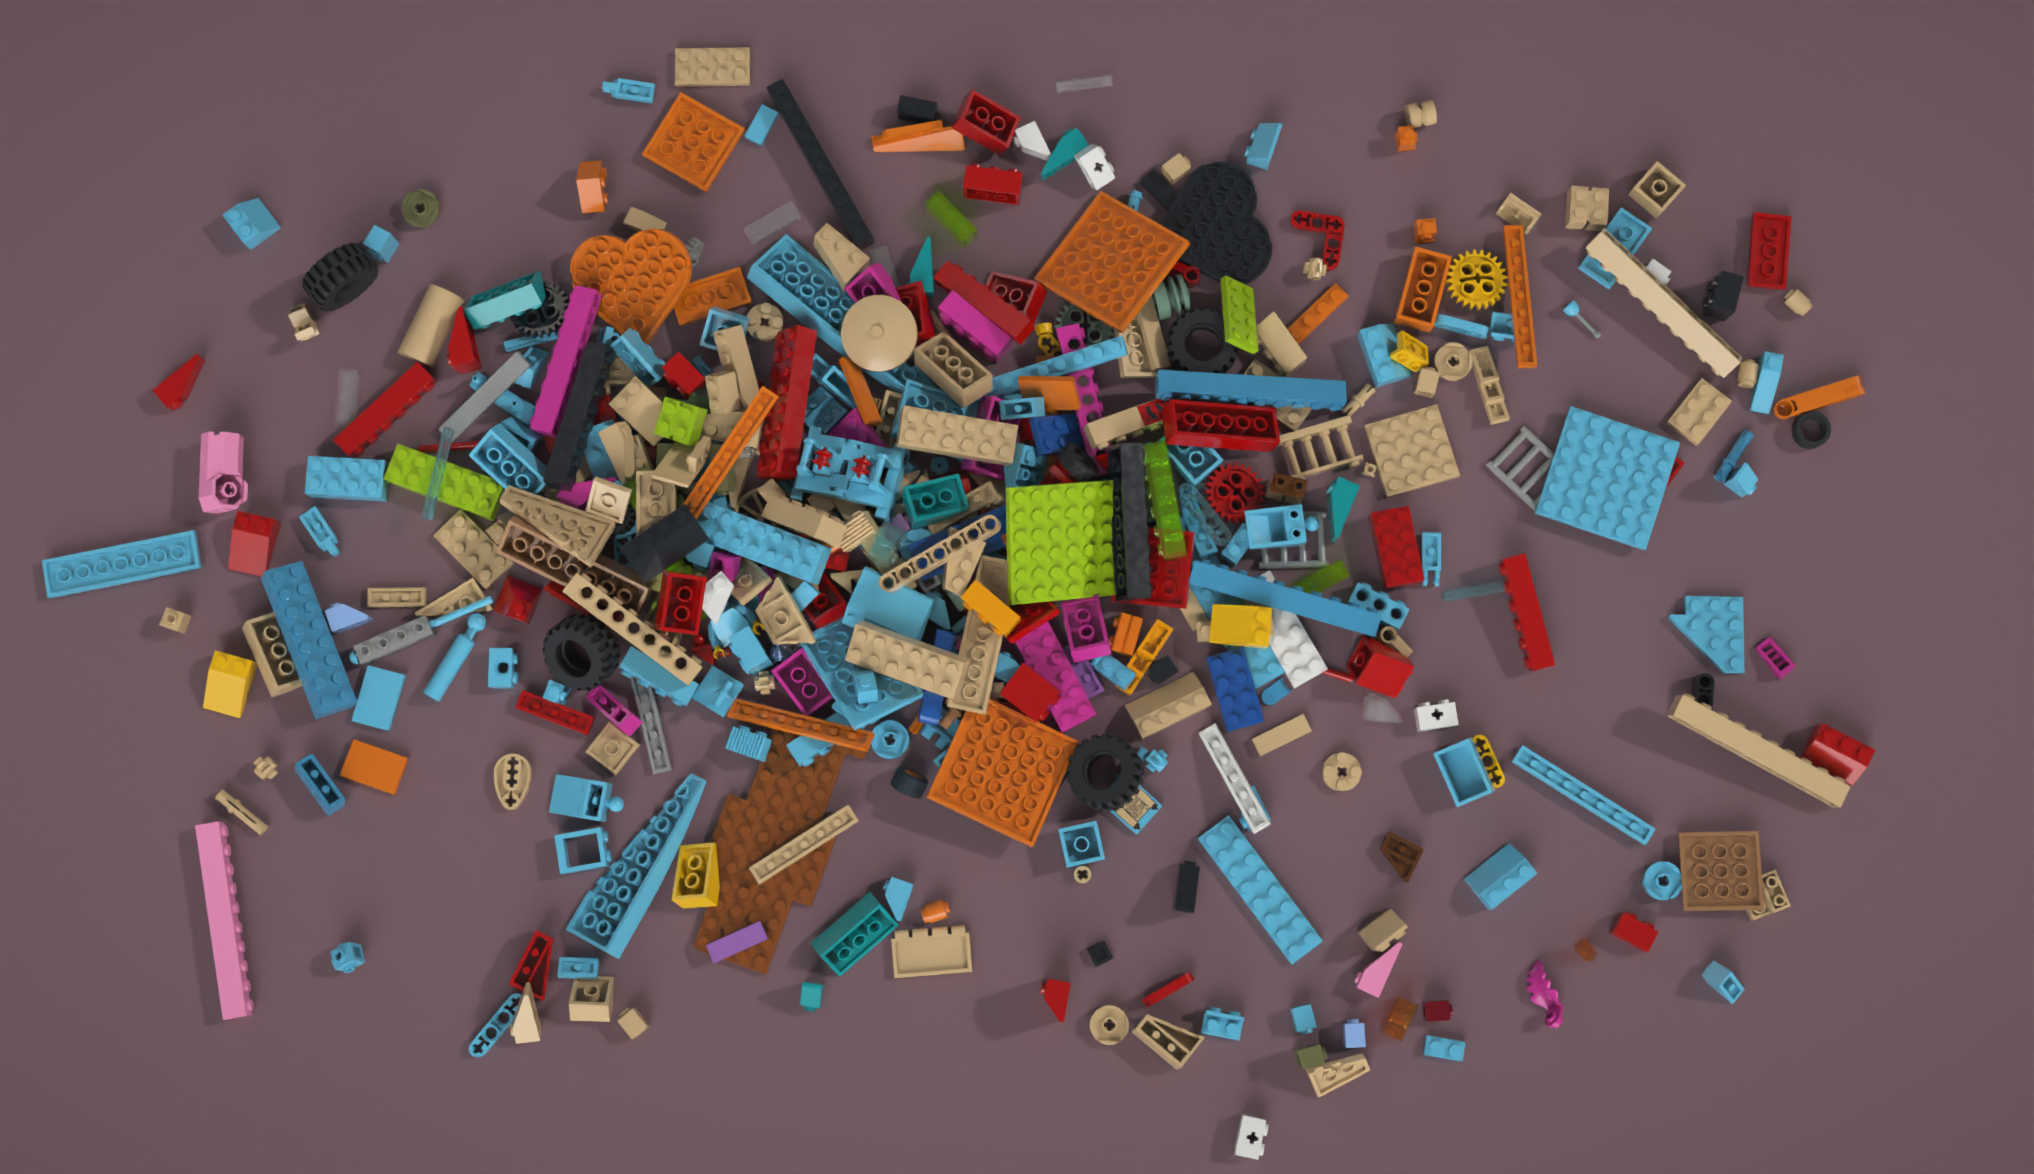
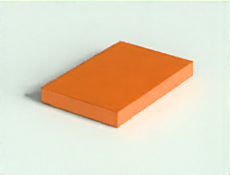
(1058, 391)
(374, 767)

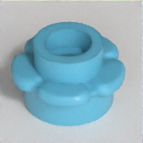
(939, 470)

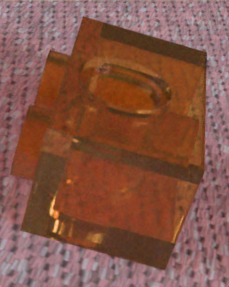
(1399, 1019)

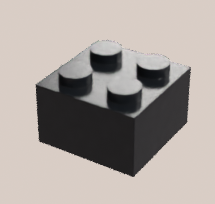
(1722, 295)

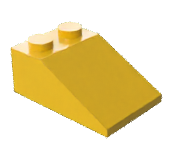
(1240, 625)
(228, 683)
(697, 876)

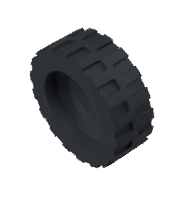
(1078, 463)

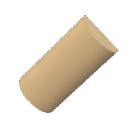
(430, 326)

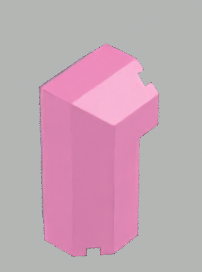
(221, 472)

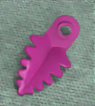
(1544, 995)

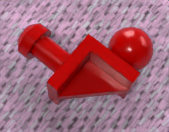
(706, 651)

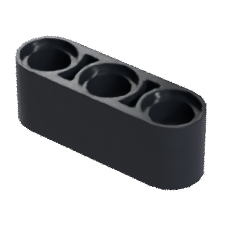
(1705, 692)

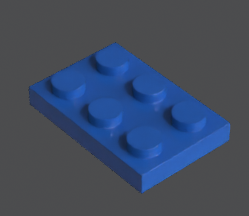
(1055, 432)

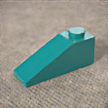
(1063, 154)
(923, 269)

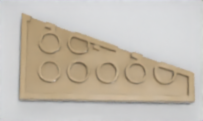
(569, 527)

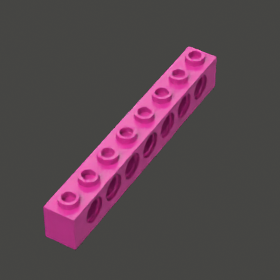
(1064, 335)

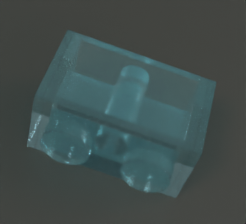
(887, 544)

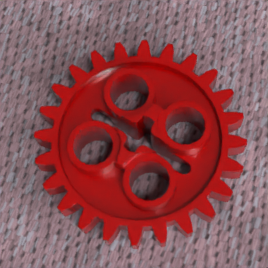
(1246, 481)

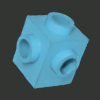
(347, 957)

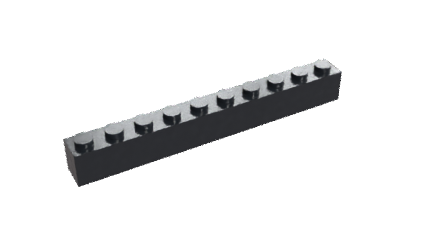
(820, 165)

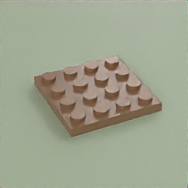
(1720, 871)

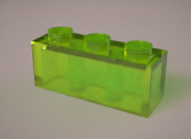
(951, 219)

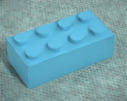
(509, 461)
(346, 478)

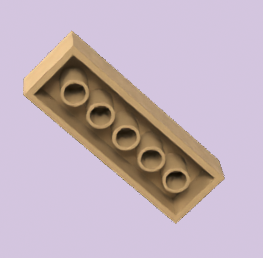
(956, 435)
(907, 659)

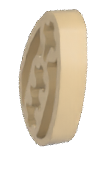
(523, 779)

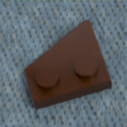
(1401, 855)

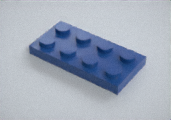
(1235, 689)

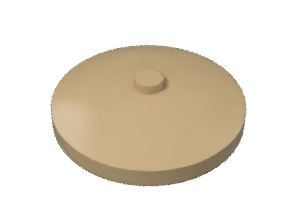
(879, 333)

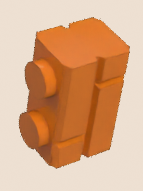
(1126, 634)

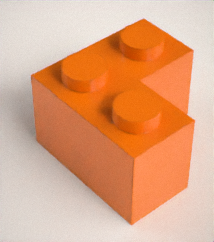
(591, 186)

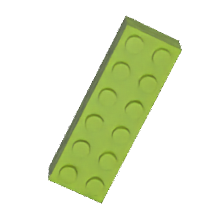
(459, 485)

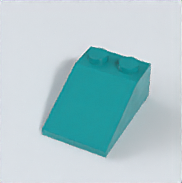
(934, 501)
(1339, 503)

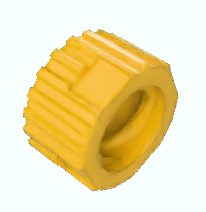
(1043, 328)

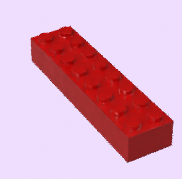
(785, 420)

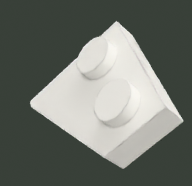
(716, 596)

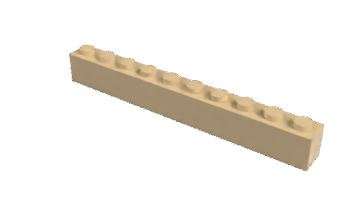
(1663, 303)
(1758, 750)

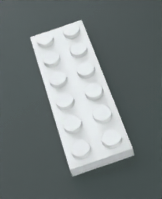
(1292, 645)

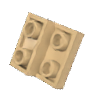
(1773, 896)

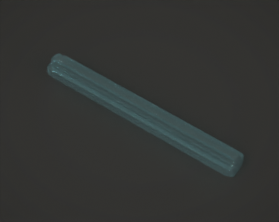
(437, 473)
(1477, 590)

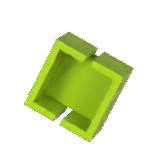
(680, 421)

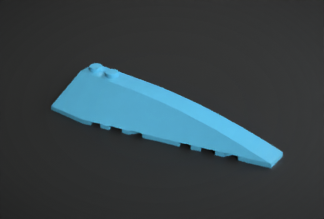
(623, 896)

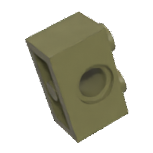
(1310, 1056)

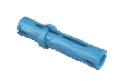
(1729, 463)

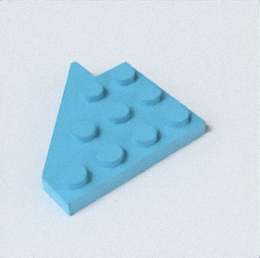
(1715, 629)

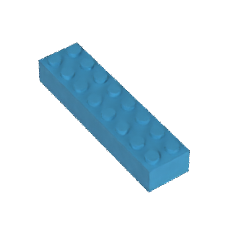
(308, 639)

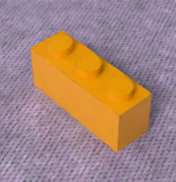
(990, 609)

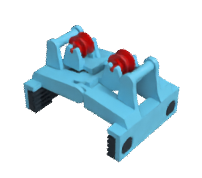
(865, 465)

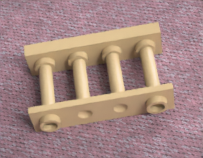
(1323, 430)

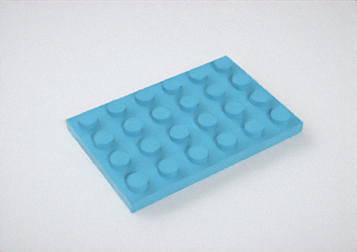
(829, 661)

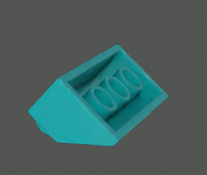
(505, 300)
(854, 934)

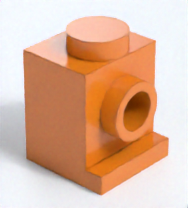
(1406, 138)
(1424, 230)

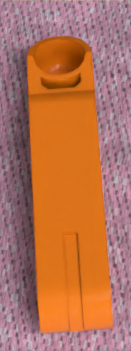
(1819, 398)

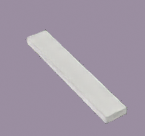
(1234, 778)

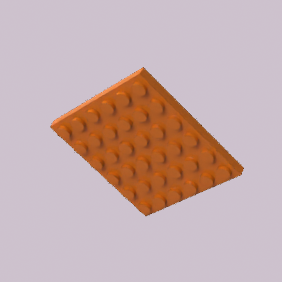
(1111, 261)
(1003, 771)

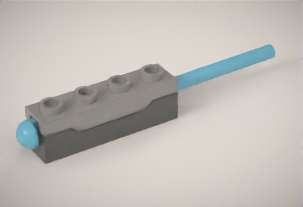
(406, 635)

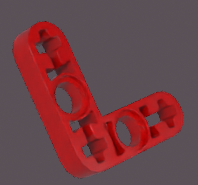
(1330, 233)

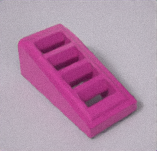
(1780, 654)

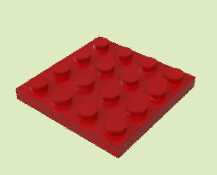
(1168, 577)

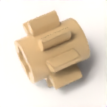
(1314, 269)
(764, 682)
(265, 767)

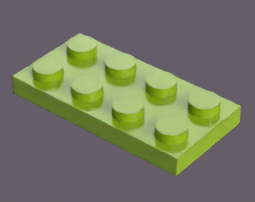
(1239, 314)

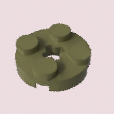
(417, 198)

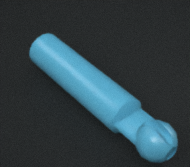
(454, 658)

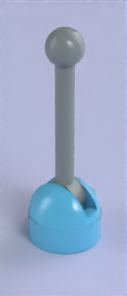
(1572, 309)

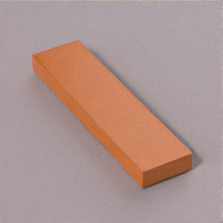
(860, 392)

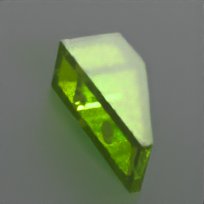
(1325, 578)

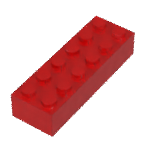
(1220, 425)

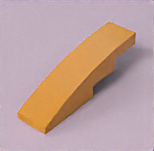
(1147, 652)

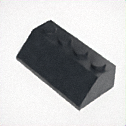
(664, 543)

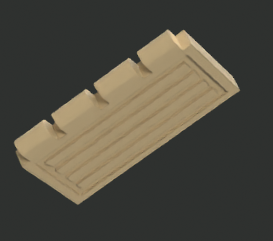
(931, 954)

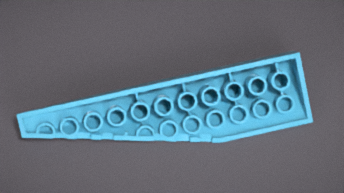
(815, 299)

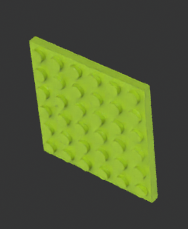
(1059, 541)

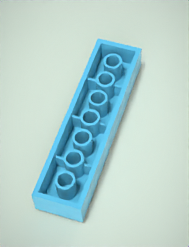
(764, 543)

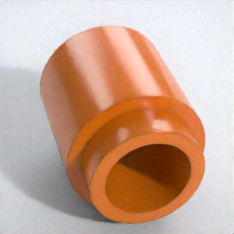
(935, 911)

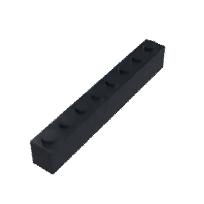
(579, 416)

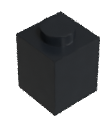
(1162, 670)

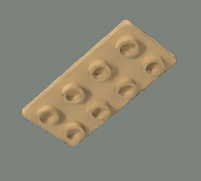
(683, 462)

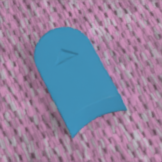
(1275, 692)

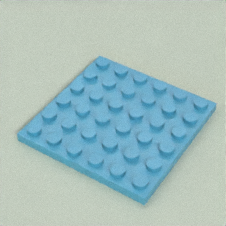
(1607, 478)

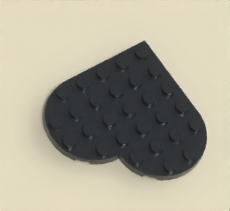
(1219, 223)

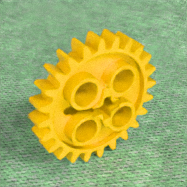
(1478, 296)

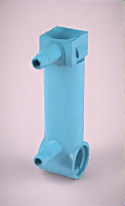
(508, 401)

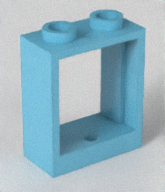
(562, 851)

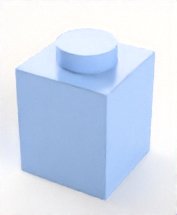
(1353, 1034)

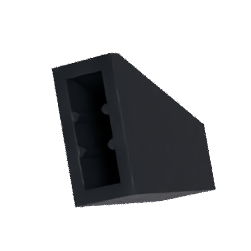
(1186, 887)

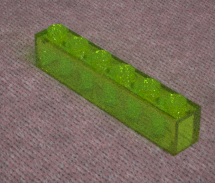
(1164, 500)

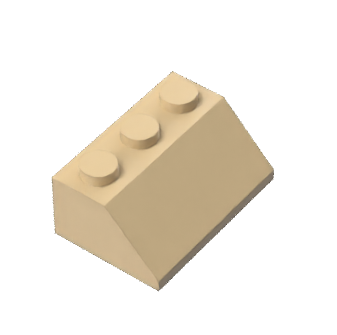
(1280, 346)

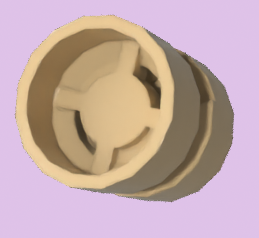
(1421, 114)

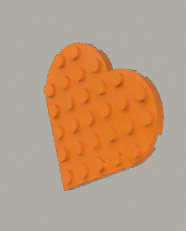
(635, 277)

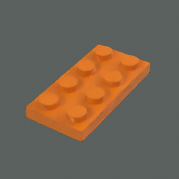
(721, 290)

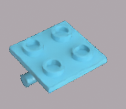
(717, 691)

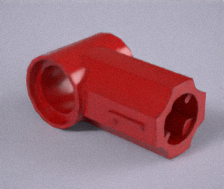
(1184, 270)

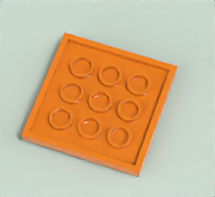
(693, 142)

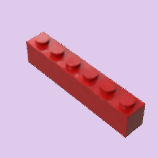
(991, 305)
(385, 411)
(1527, 612)

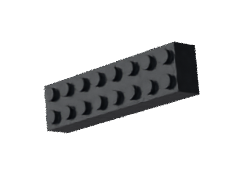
(1129, 522)

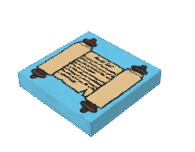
(1139, 811)

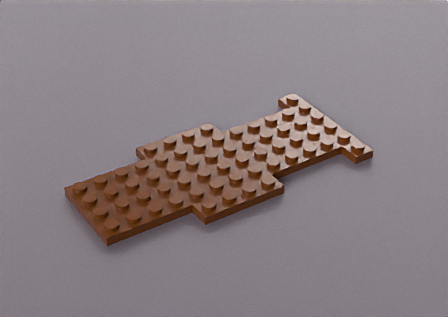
(778, 809)

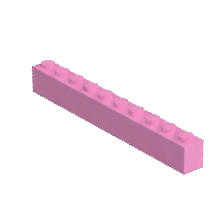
(223, 920)

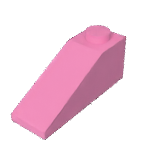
(1376, 973)

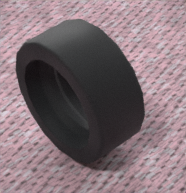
(1802, 441)

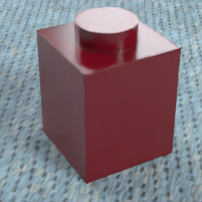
(1437, 1010)

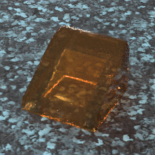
(1585, 950)

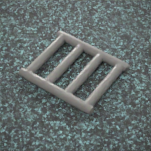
(1507, 478)
(1303, 562)

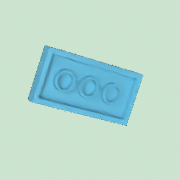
(1629, 232)

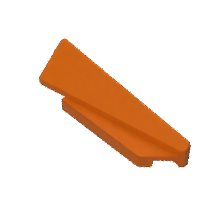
(919, 137)

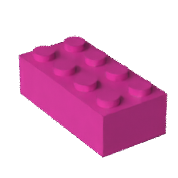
(974, 327)

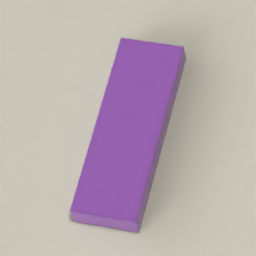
(1085, 675)
(737, 942)

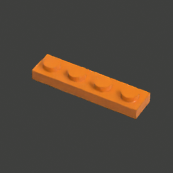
(1317, 313)

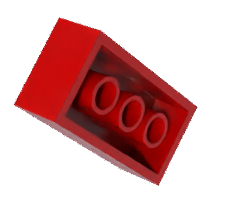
(1396, 548)

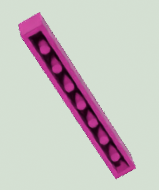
(565, 361)

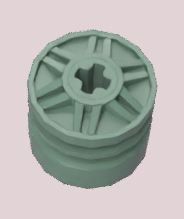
(1171, 297)

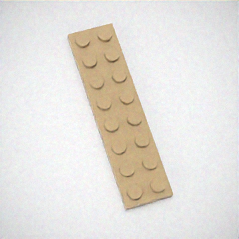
(981, 643)

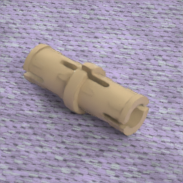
(1358, 400)

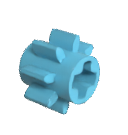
(1156, 760)

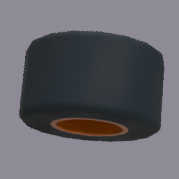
(909, 782)

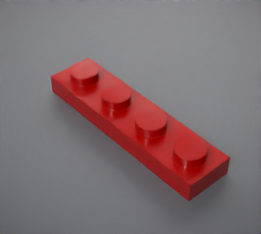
(555, 712)

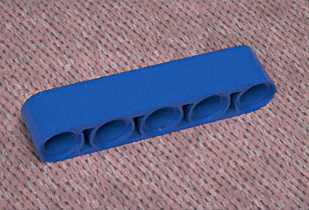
(932, 702)

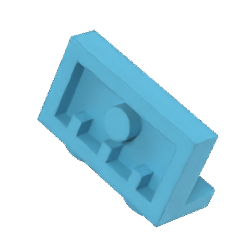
(1222, 1024)

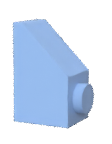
(345, 618)

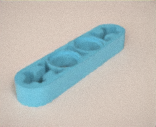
(497, 1024)

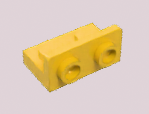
(1410, 352)

